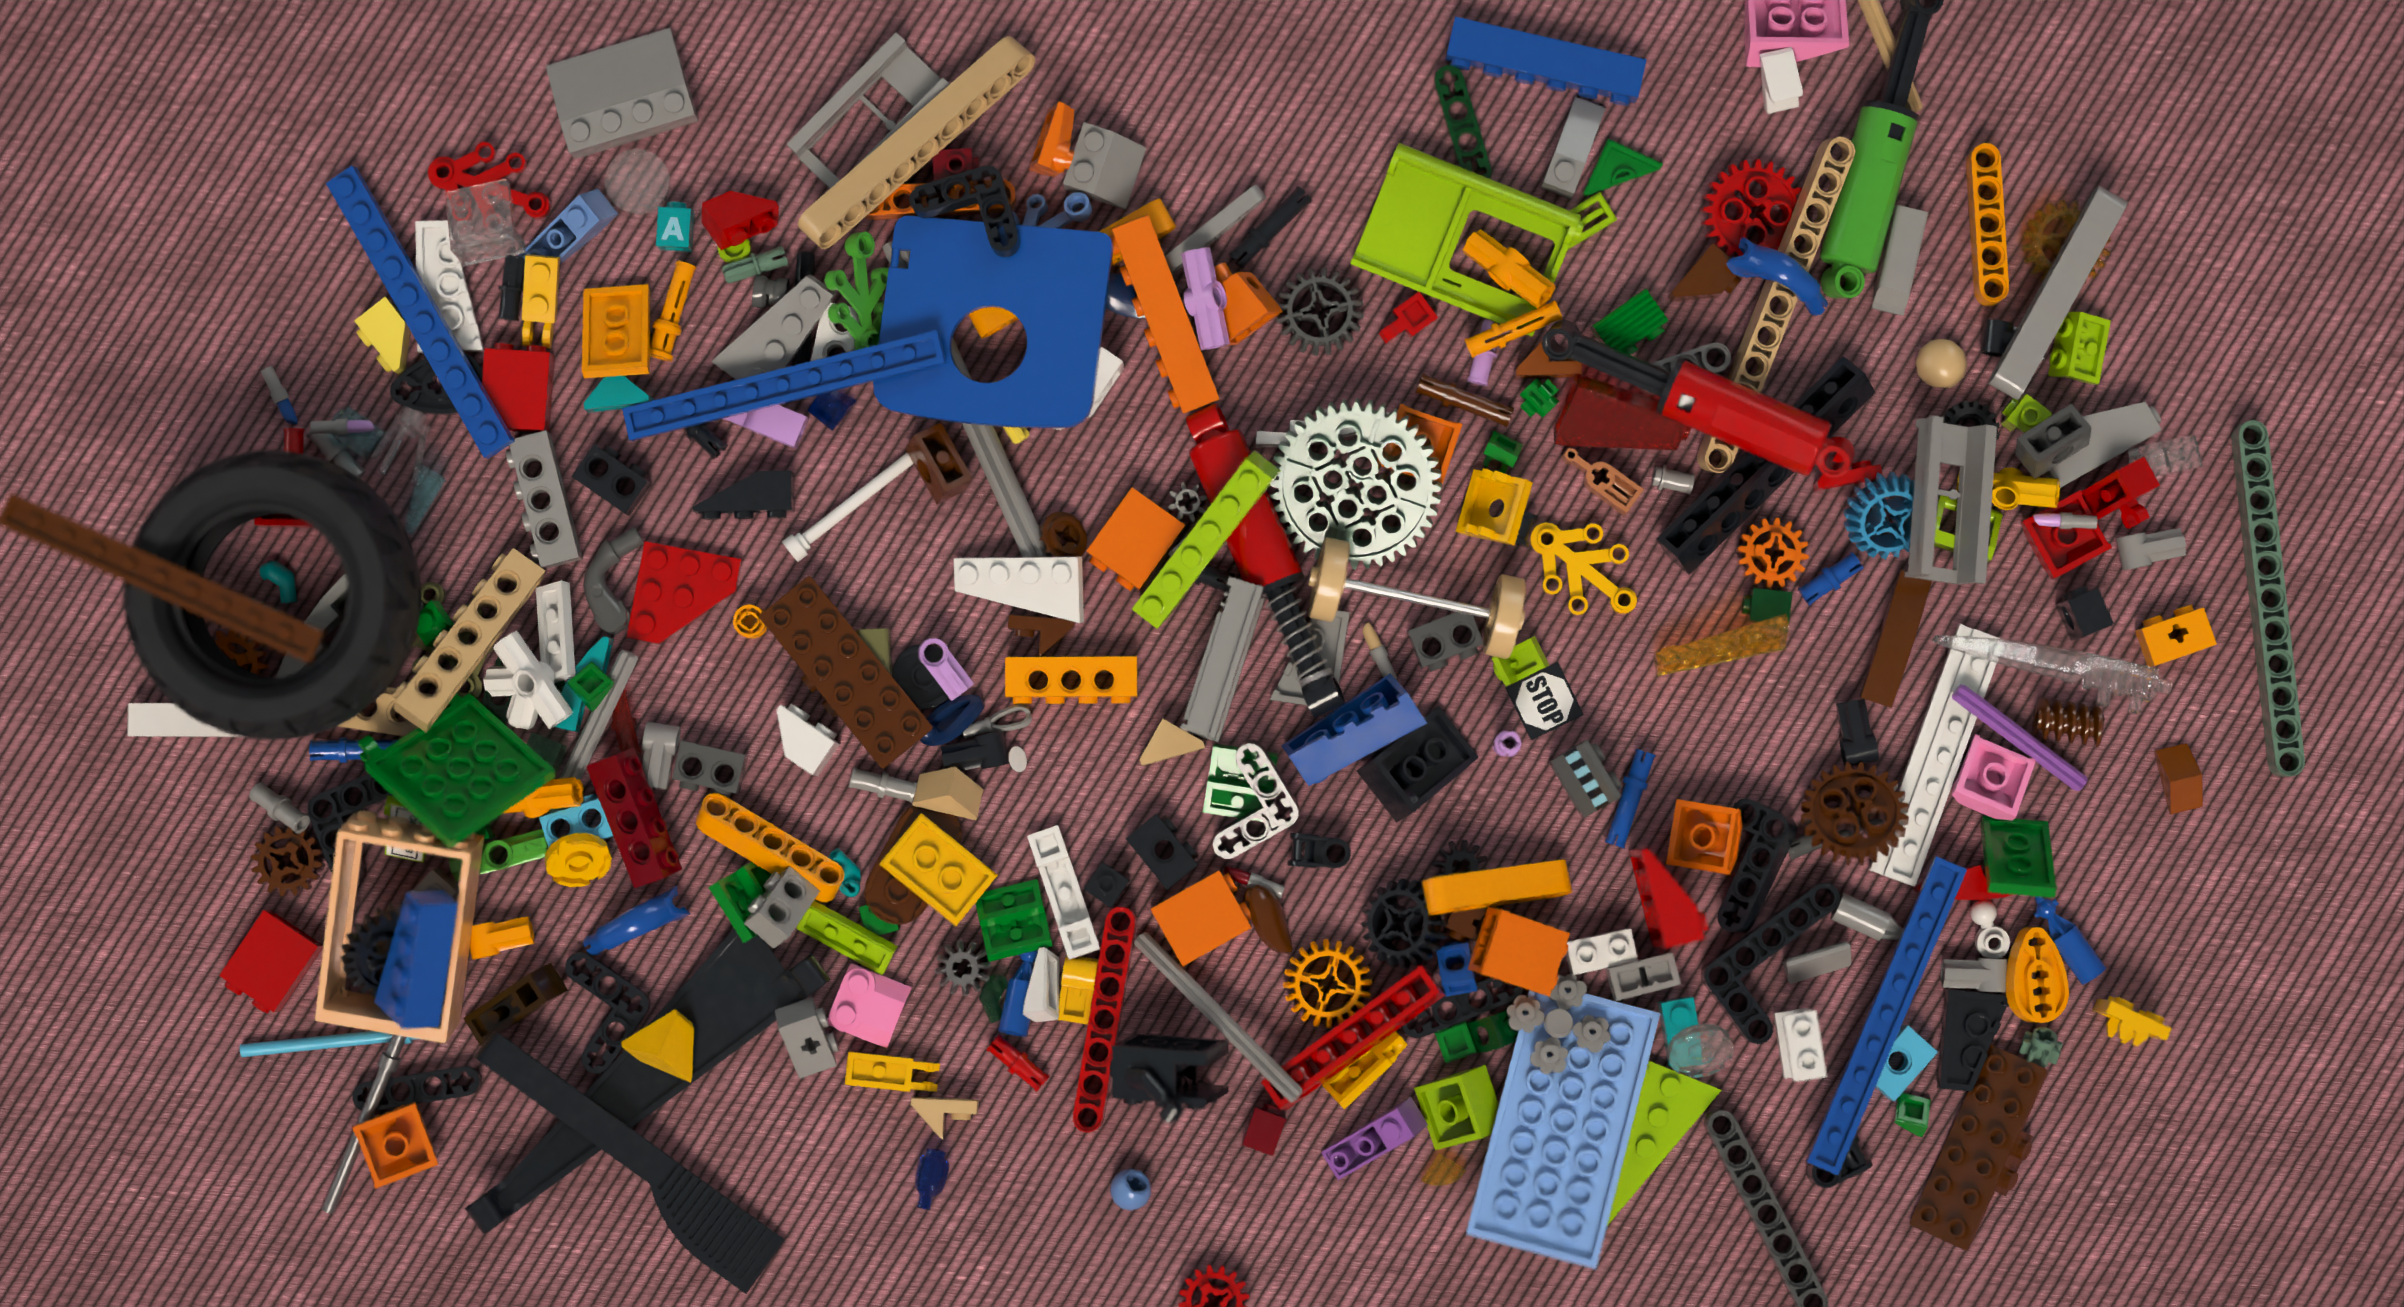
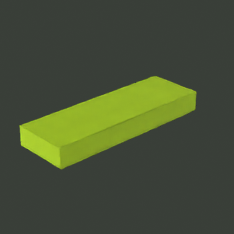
(847, 937)

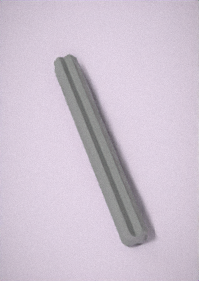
(599, 718)

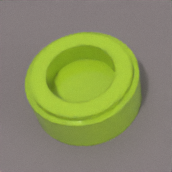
(736, 253)

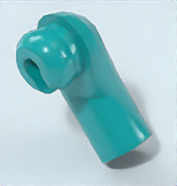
(282, 577)
(852, 878)

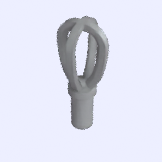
(988, 724)

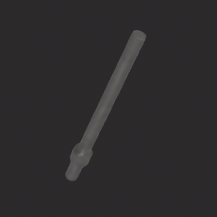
(388, 1063)

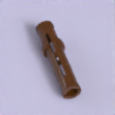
(1464, 400)

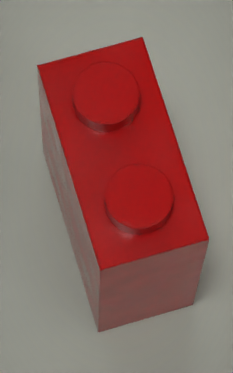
(520, 385)
(270, 962)

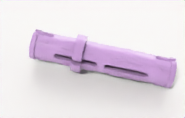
(1513, 740)

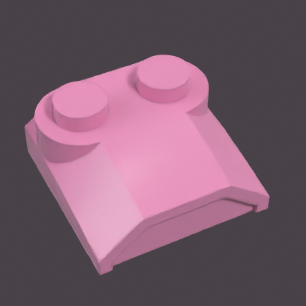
(1992, 779)
(868, 1005)

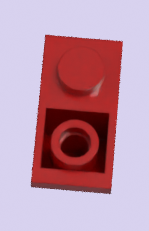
(737, 217)

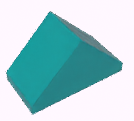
(615, 394)

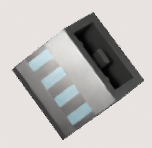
(1586, 778)

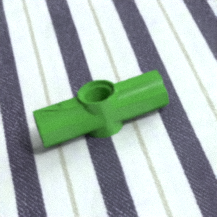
(520, 850)

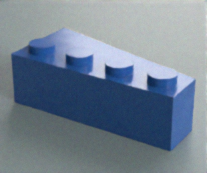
(418, 960)

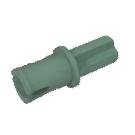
(754, 265)

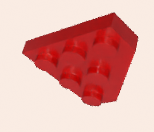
(677, 589)

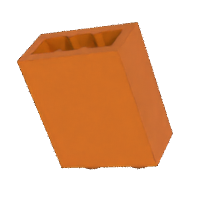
(1134, 540)
(1202, 917)
(1519, 951)

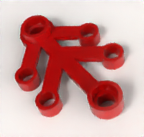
(458, 177)

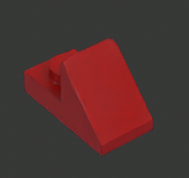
(1856, 475)

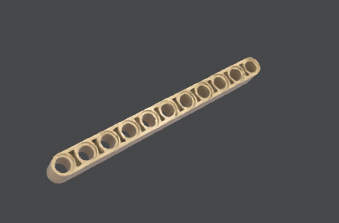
(1762, 314)

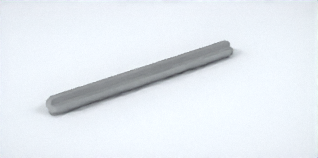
(1218, 1017)

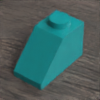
(1675, 1016)

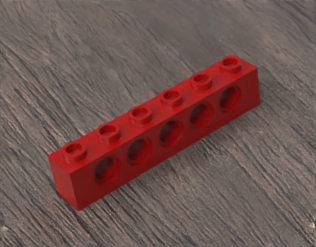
(1359, 1034)

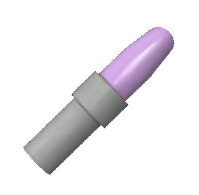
(341, 426)
(2066, 520)

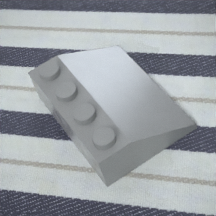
(621, 93)

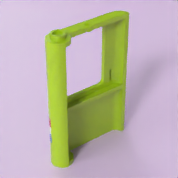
(1422, 220)

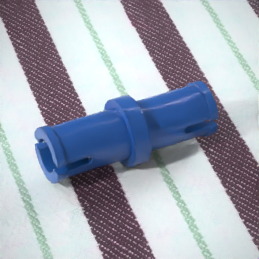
(1830, 578)

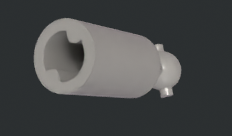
(1866, 919)

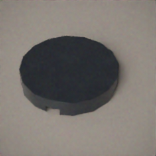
(916, 679)

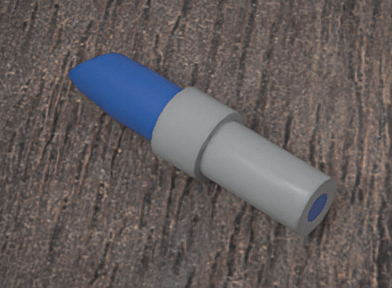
(279, 395)

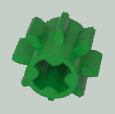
(1539, 398)

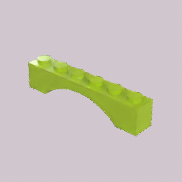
(1206, 539)

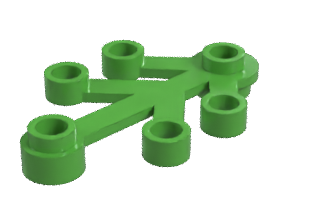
(863, 300)

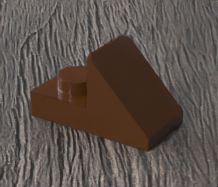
(1051, 629)

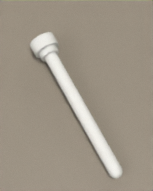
(799, 544)

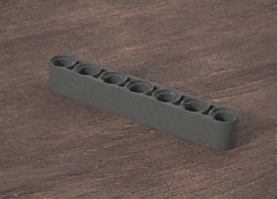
(1754, 1200)

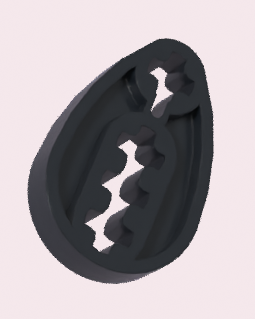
(427, 399)

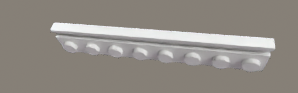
(1935, 760)

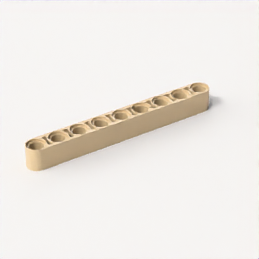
(916, 142)

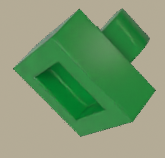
(1502, 449)

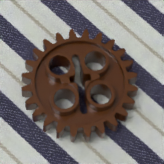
(1827, 822)

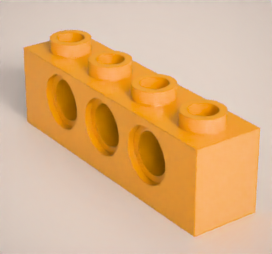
(1019, 670)

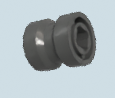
(767, 291)

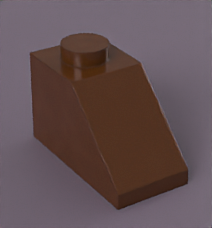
(1706, 278)

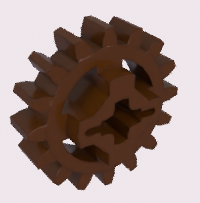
(279, 873)

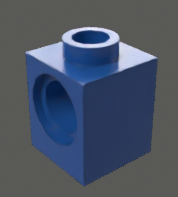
(1457, 981)

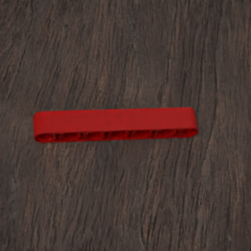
(1100, 1002)

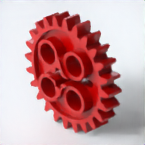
(1774, 191)

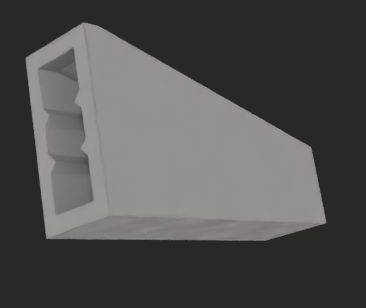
(2110, 435)

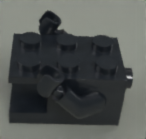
(1165, 1072)

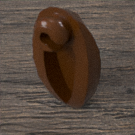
(1269, 918)

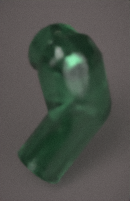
(991, 994)

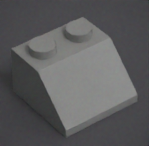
(1104, 166)

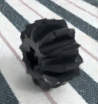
(1459, 856)

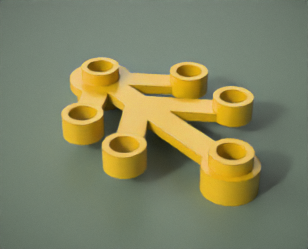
(1578, 565)

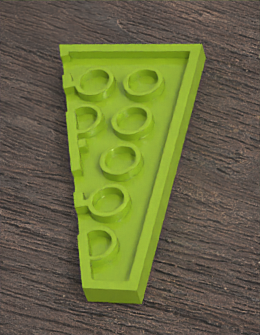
(1663, 1115)

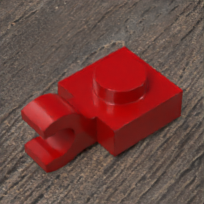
(1410, 317)

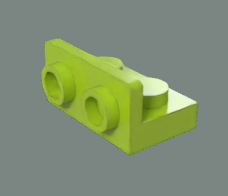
(2080, 348)

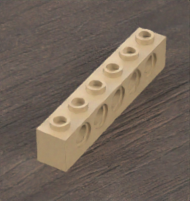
(424, 709)

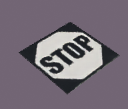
(1544, 701)

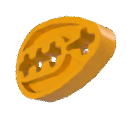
(2052, 980)

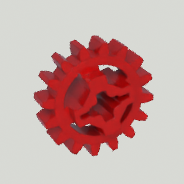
(1206, 1287)

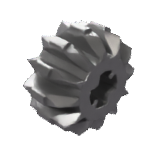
(966, 978)

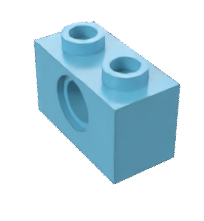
(1916, 1055)

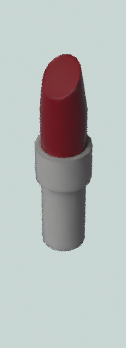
(1253, 879)

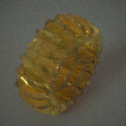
(2052, 240)

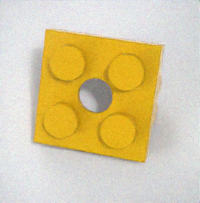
(1482, 491)
(2130, 1023)

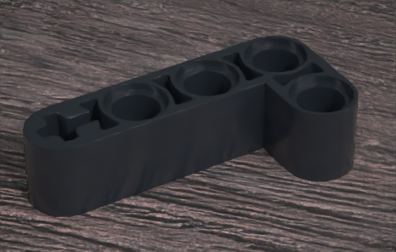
(1750, 867)

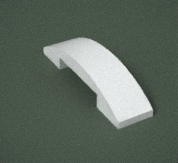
(1063, 892)

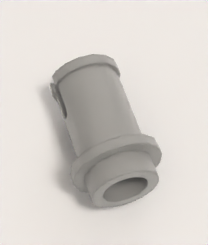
(1672, 479)

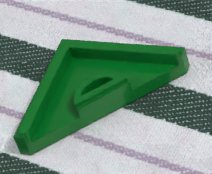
(1617, 166)

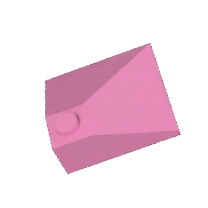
(1805, 25)

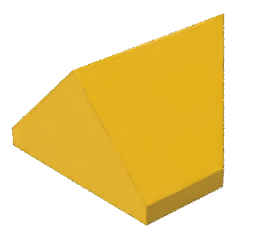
(665, 1045)

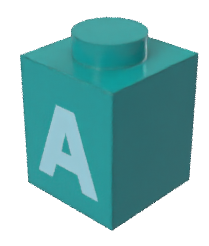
(675, 227)

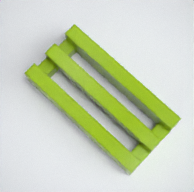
(1598, 227)

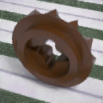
(1073, 533)

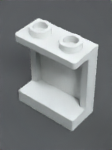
(1799, 1044)

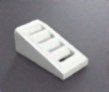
(1043, 990)

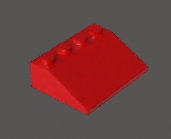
(1667, 909)

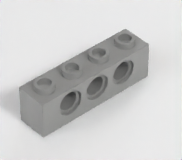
(566, 545)

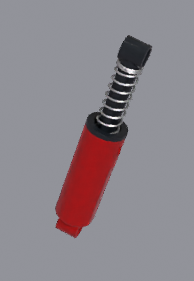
(1263, 554)

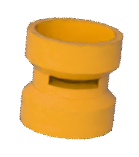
(752, 626)

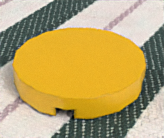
(577, 859)

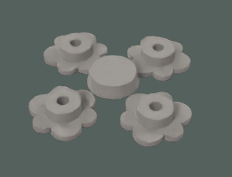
(1558, 1024)

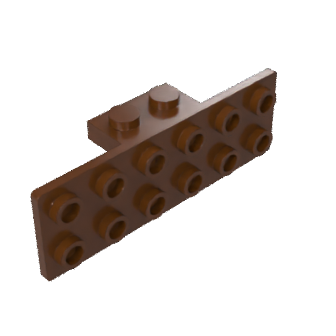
(845, 672)
(1981, 1149)

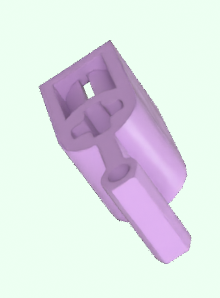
(775, 423)

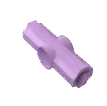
(1205, 298)

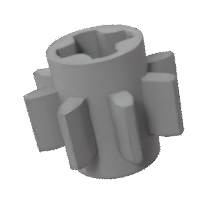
(1193, 495)

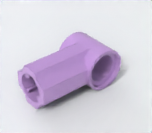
(946, 670)

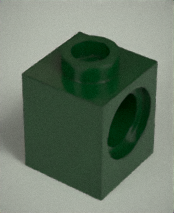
(1766, 604)

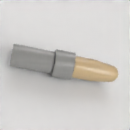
(1378, 651)

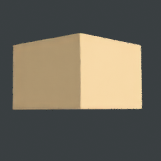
(1168, 743)
(948, 793)

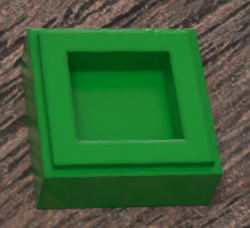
(1455, 1042)

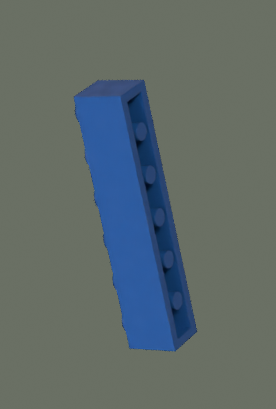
(1546, 61)

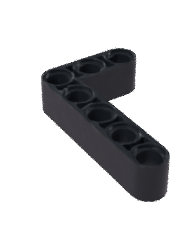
(341, 811)
(1760, 953)

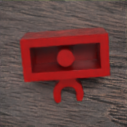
(2121, 491)

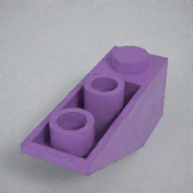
(1375, 1138)

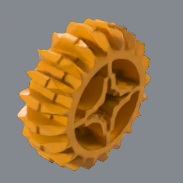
(1299, 975)

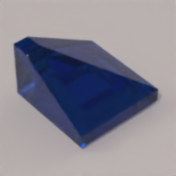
(831, 408)

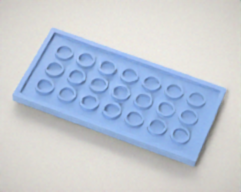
(1563, 1137)

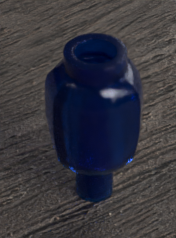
(930, 1176)

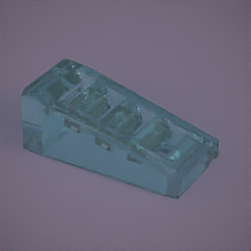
(425, 490)

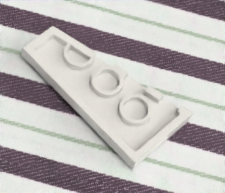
(446, 283)
(1031, 583)

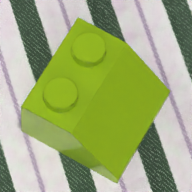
(1459, 1107)

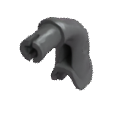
(609, 612)

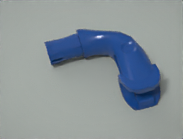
(1780, 268)
(636, 922)

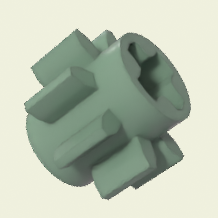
(2041, 1047)

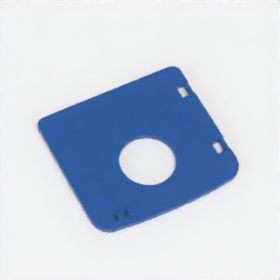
(1051, 285)

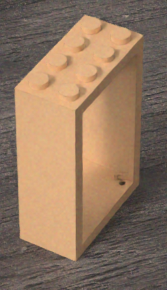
(358, 1009)

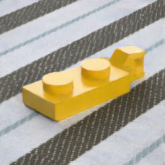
(1365, 1070)

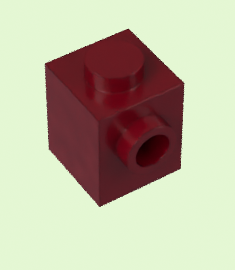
(953, 162)

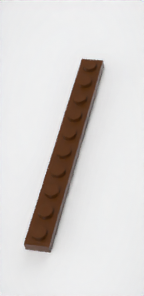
(160, 578)

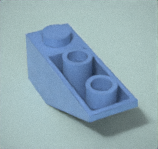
(573, 226)

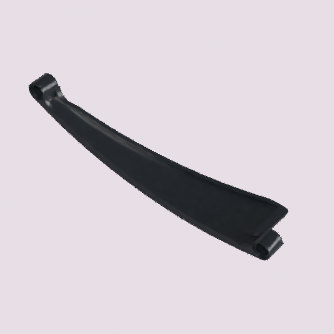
(729, 1005)

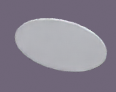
(1017, 759)

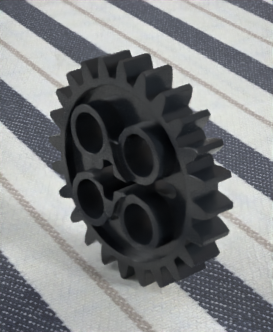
(369, 948)

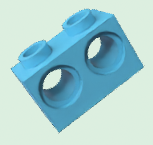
(577, 820)

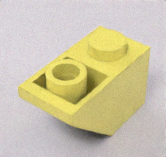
(387, 332)

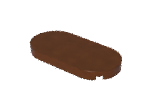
(884, 893)

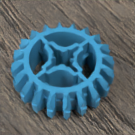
(1864, 526)

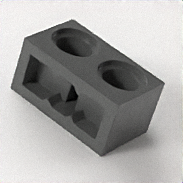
(1442, 631)
(711, 761)

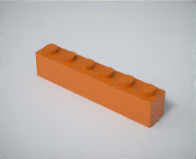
(1165, 314)

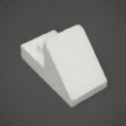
(1780, 80)

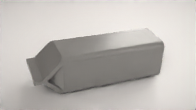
(1899, 260)

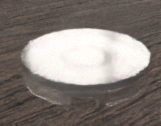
(637, 181)
(1700, 1050)

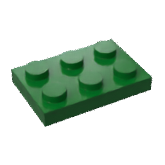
(2018, 857)

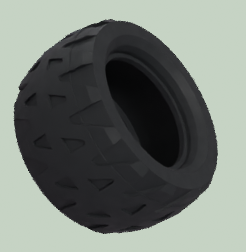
(378, 616)

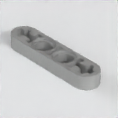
(1217, 226)

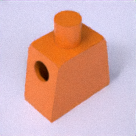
(1247, 303)

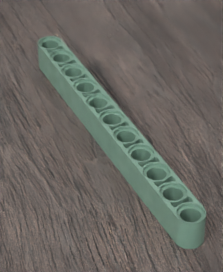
(2260, 614)

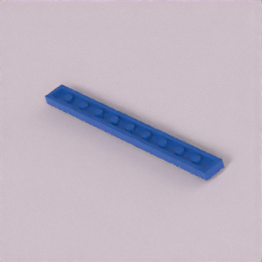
(420, 312)
(784, 385)
(1886, 1015)

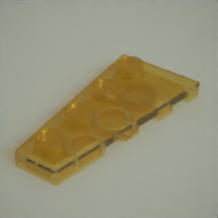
(1735, 644)

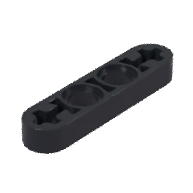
(1463, 1008)
(417, 1087)

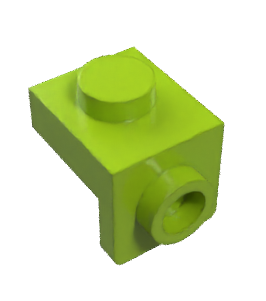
(2024, 414)
(1523, 661)

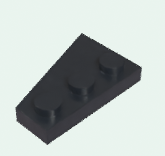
(1966, 1035)

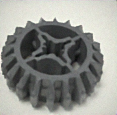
(1334, 309)

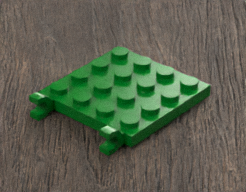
(458, 771)

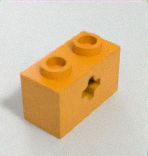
(2194, 630)

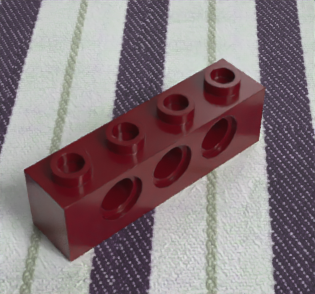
(634, 817)

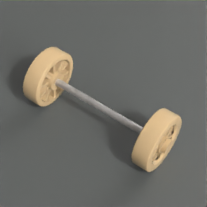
(1503, 616)

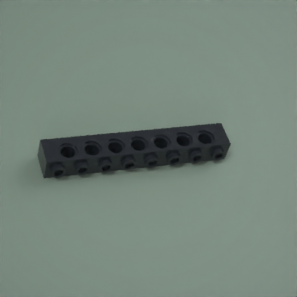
(1754, 479)

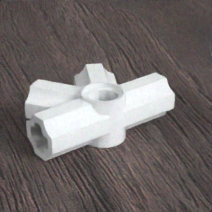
(528, 684)

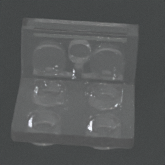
(482, 223)

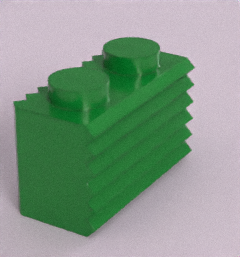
(1631, 323)

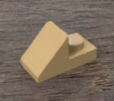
(934, 1109)

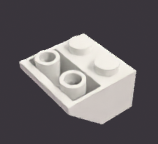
(803, 742)

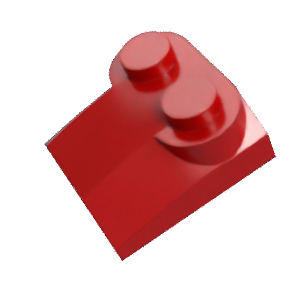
(2064, 548)

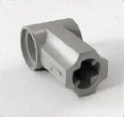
(2142, 549)
(659, 747)
(1979, 974)

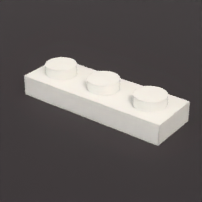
(556, 629)

